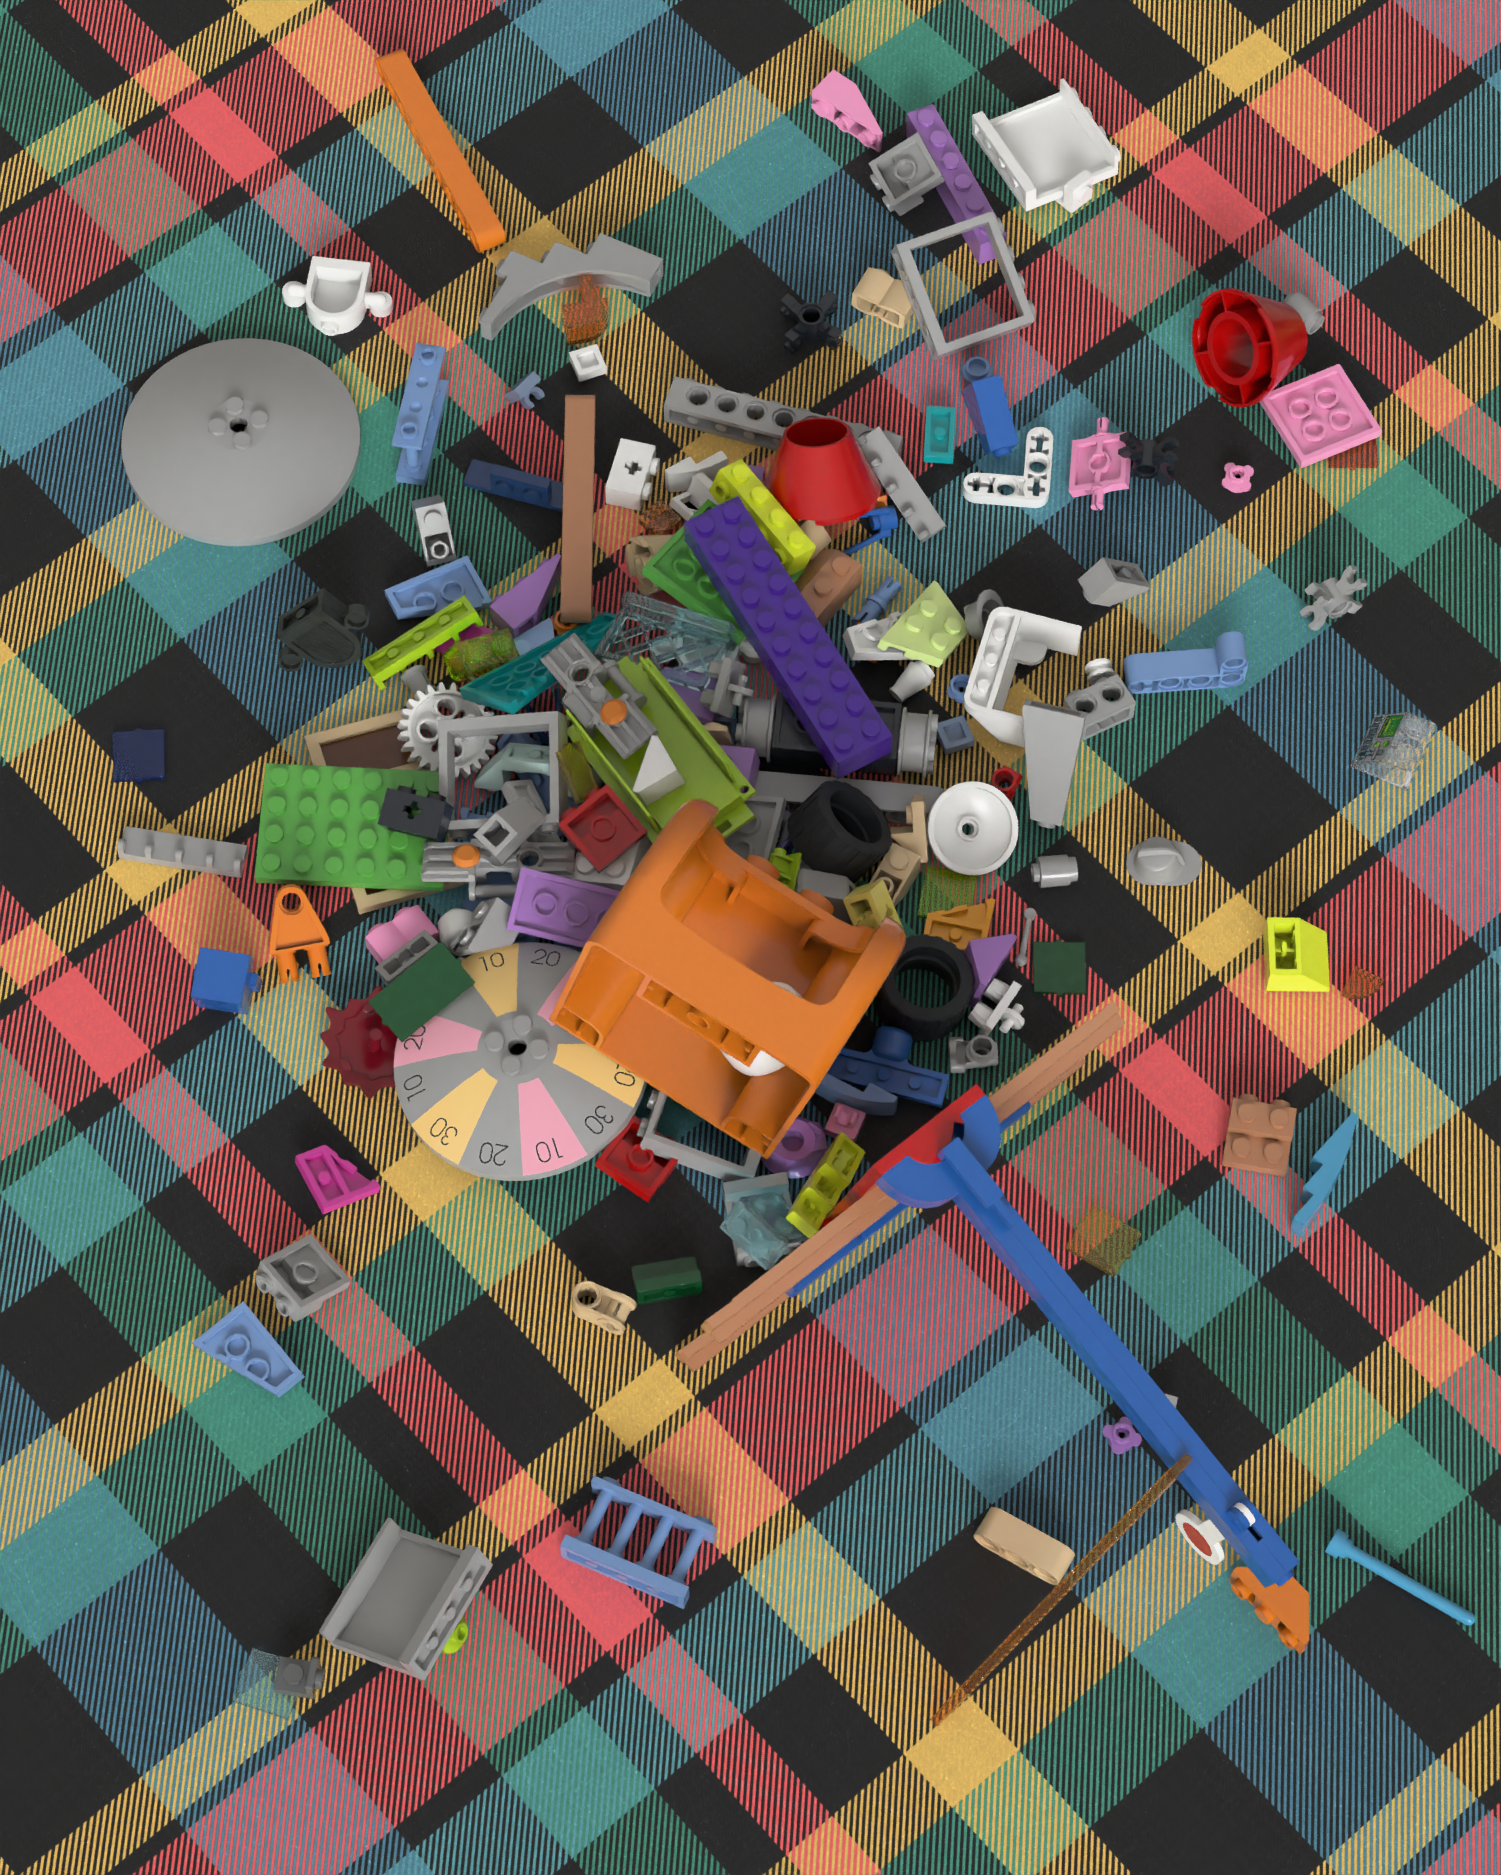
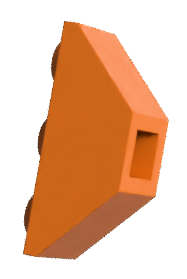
(1280, 1606)

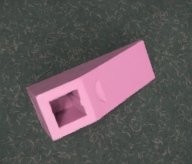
(844, 105)

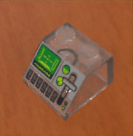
(1394, 747)

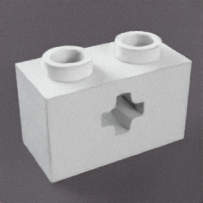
(631, 474)

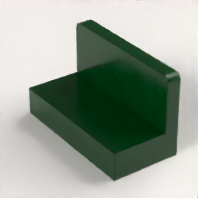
(666, 1280)

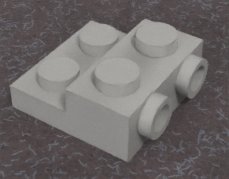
(905, 174)
(301, 1278)

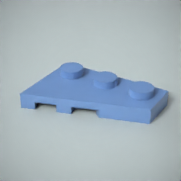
(437, 589)

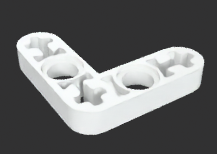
(1023, 484)

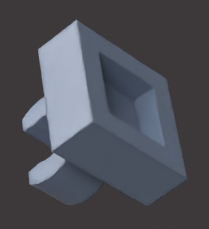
(523, 389)

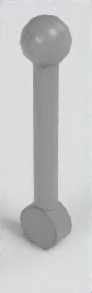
(1029, 916)

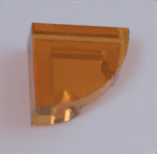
(1361, 984)

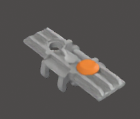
(592, 704)
(473, 862)

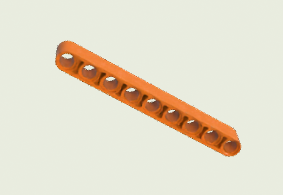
(440, 150)

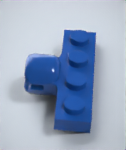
(889, 1069)

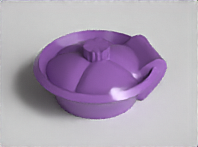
(798, 1150)

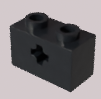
(430, 825)

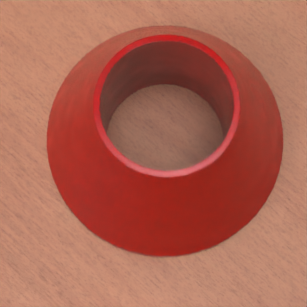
(1246, 344)
(822, 473)

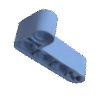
(1189, 669)

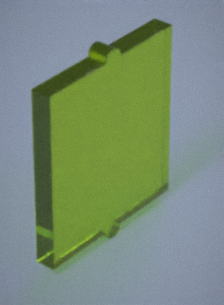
(945, 890)

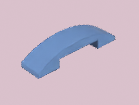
(871, 1101)

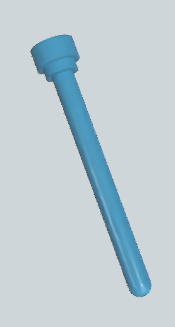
(1342, 1546)

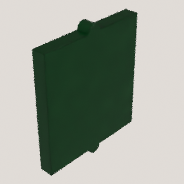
(1059, 968)

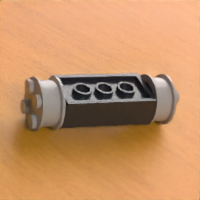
(778, 733)

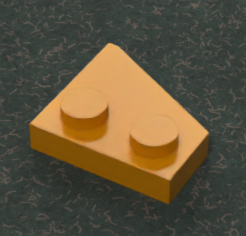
(961, 923)

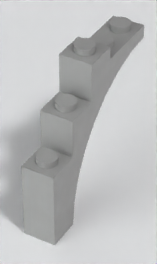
(526, 281)

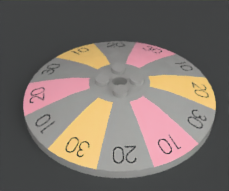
(504, 1110)

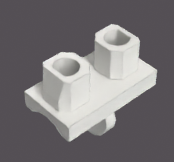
(1002, 995)

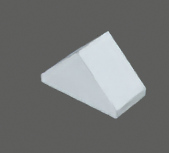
(657, 774)

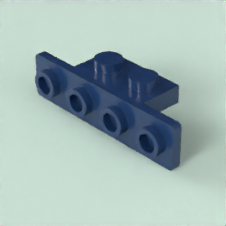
(515, 484)

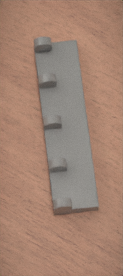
(900, 485)
(182, 852)

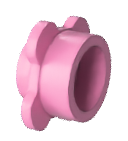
(1235, 484)

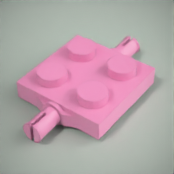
(1097, 466)

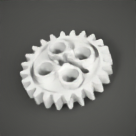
(425, 715)

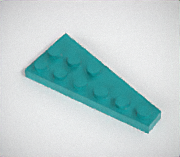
(526, 677)

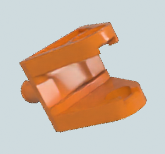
(297, 930)

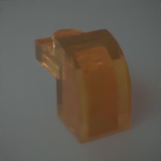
(585, 319)

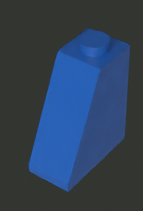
(991, 415)

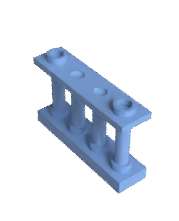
(420, 414)
(642, 1574)

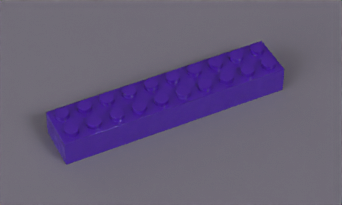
(788, 637)

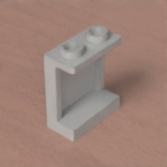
(751, 1186)

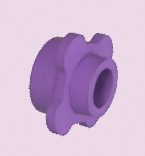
(1117, 1444)

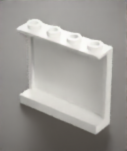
(1046, 146)

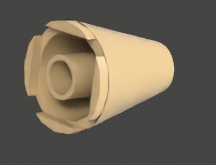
(639, 554)

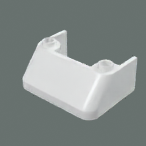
(1011, 639)

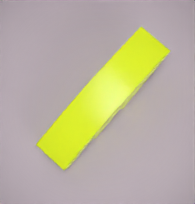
(825, 1185)

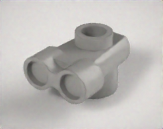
(965, 1053)

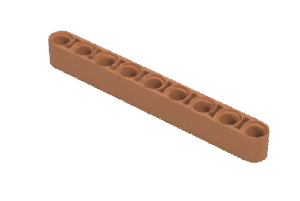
(578, 509)

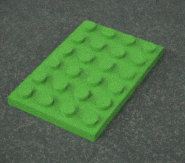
(325, 830)

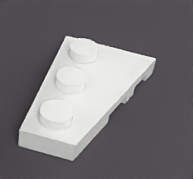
(863, 640)

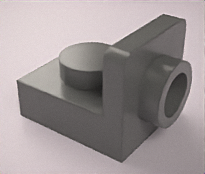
(299, 1677)

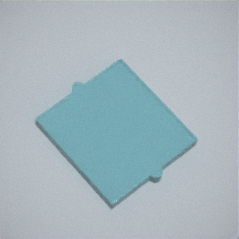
(257, 1685)

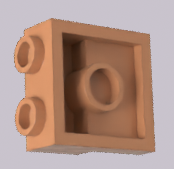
(1259, 1135)

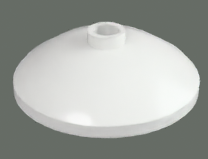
(991, 823)

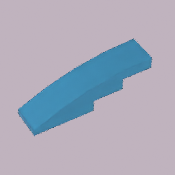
(1327, 1167)

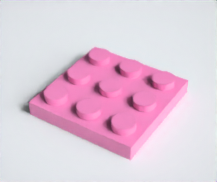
(1320, 416)

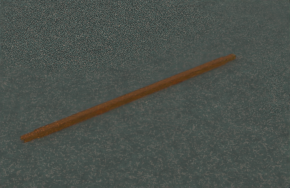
(1062, 1589)

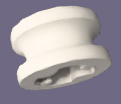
(1097, 669)

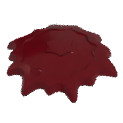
(360, 1046)

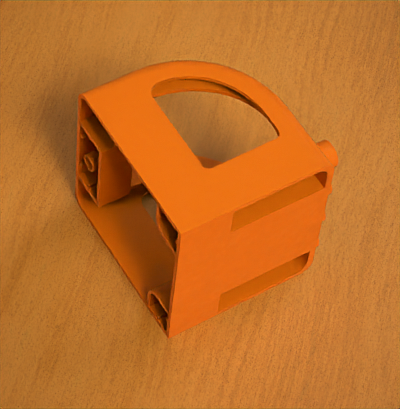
(691, 971)

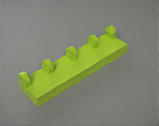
(421, 640)

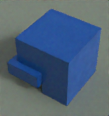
(224, 981)

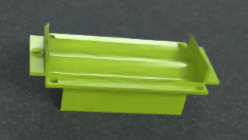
(693, 750)

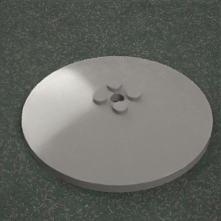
(247, 483)

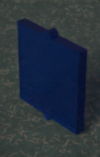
(139, 755)

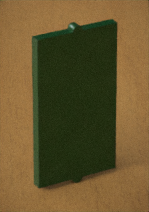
(421, 992)

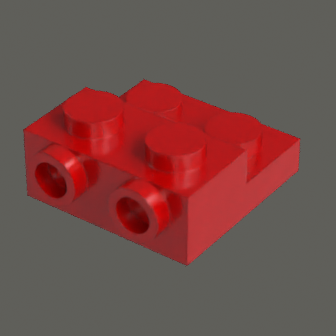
(601, 827)
(634, 1167)

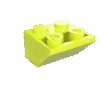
(1295, 956)

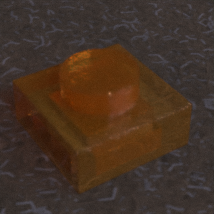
(659, 519)

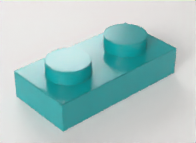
(939, 434)

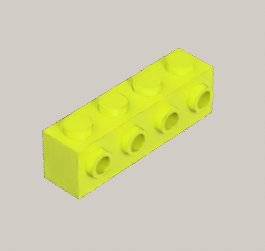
(776, 525)

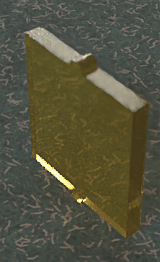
(576, 770)
(1103, 1241)

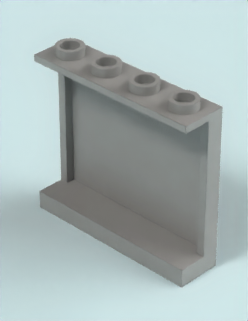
(405, 1600)

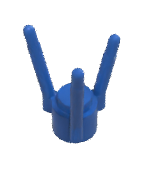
(880, 519)

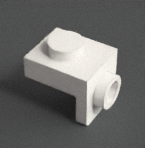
(1077, 191)

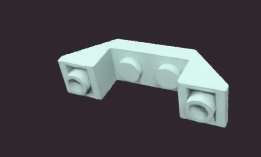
(520, 759)

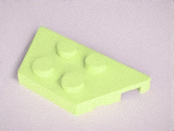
(928, 628)

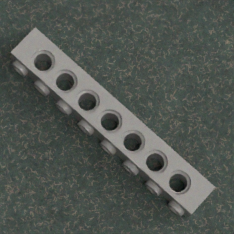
(738, 424)

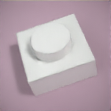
(587, 362)

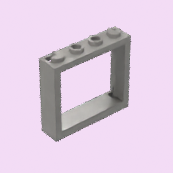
(920, 301)
(496, 725)
(689, 1156)

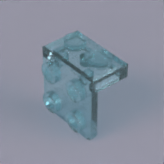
(761, 1228)

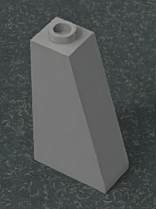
(1051, 753)

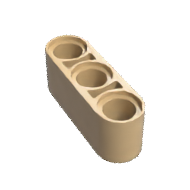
(1024, 1545)

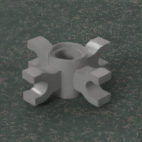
(1333, 597)

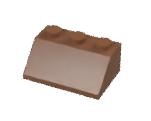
(829, 582)

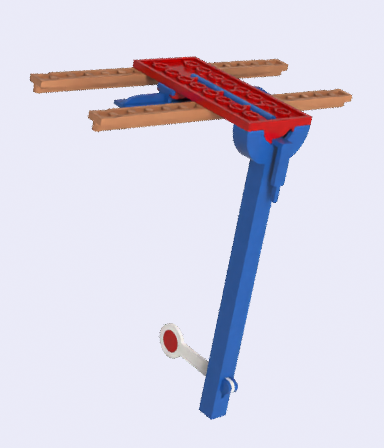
(950, 1162)

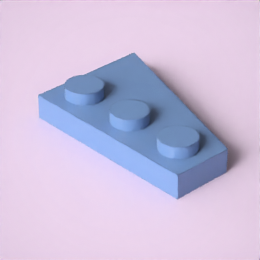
(250, 1350)

